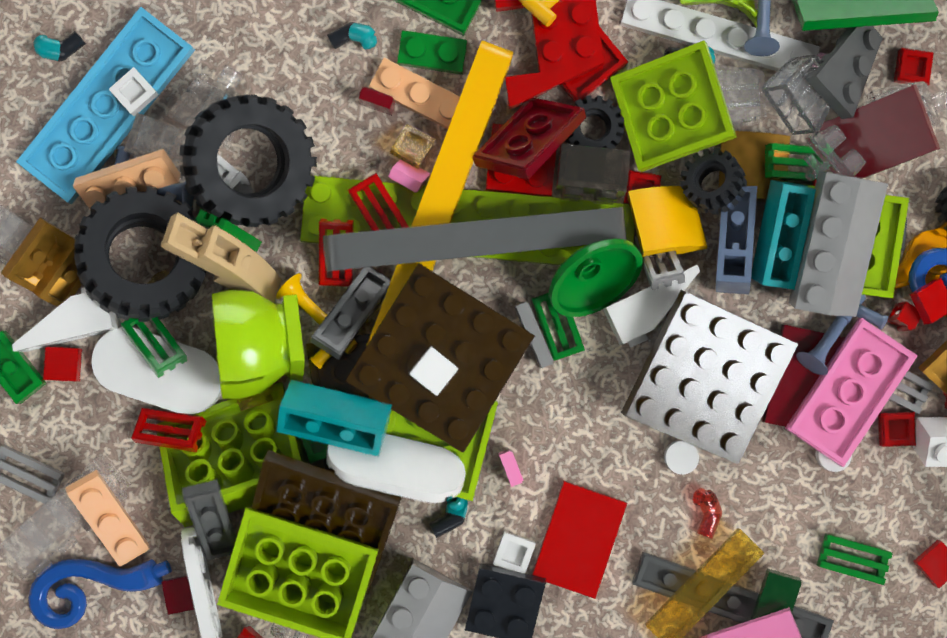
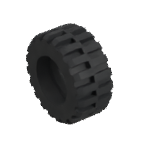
(292, 152)
(94, 266)

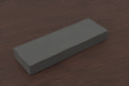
(351, 312)
(210, 519)

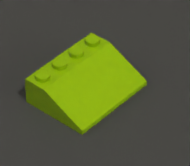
(228, 452)
(297, 576)

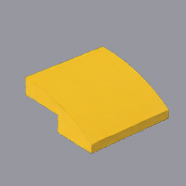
(665, 221)

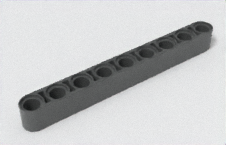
(472, 238)

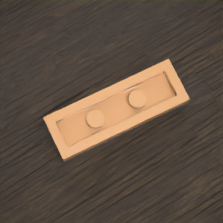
(415, 92)
(147, 170)
(107, 518)

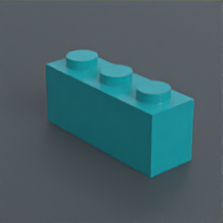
(782, 234)
(333, 418)

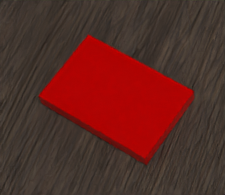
(579, 539)

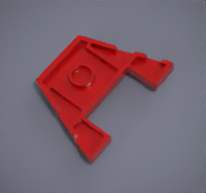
(563, 49)

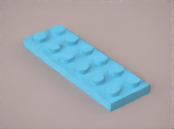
(92, 118)

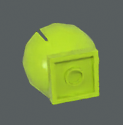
(256, 342)

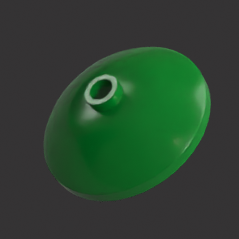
(595, 277)

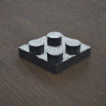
(504, 603)

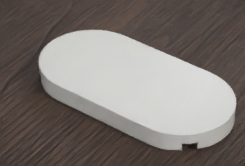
(184, 390)
(402, 469)
(200, 585)

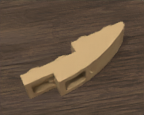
(221, 254)

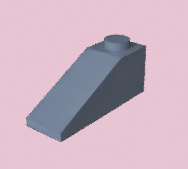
(736, 244)

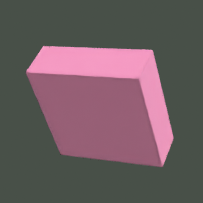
(409, 176)
(511, 467)

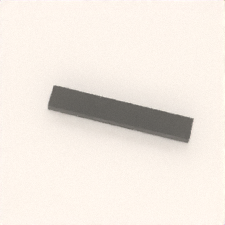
(737, 604)

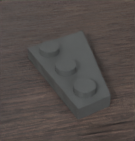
(846, 69)

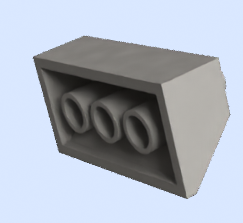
(838, 244)
(423, 605)

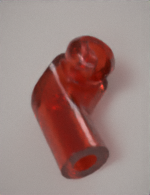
(711, 509)

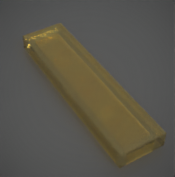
(705, 587)

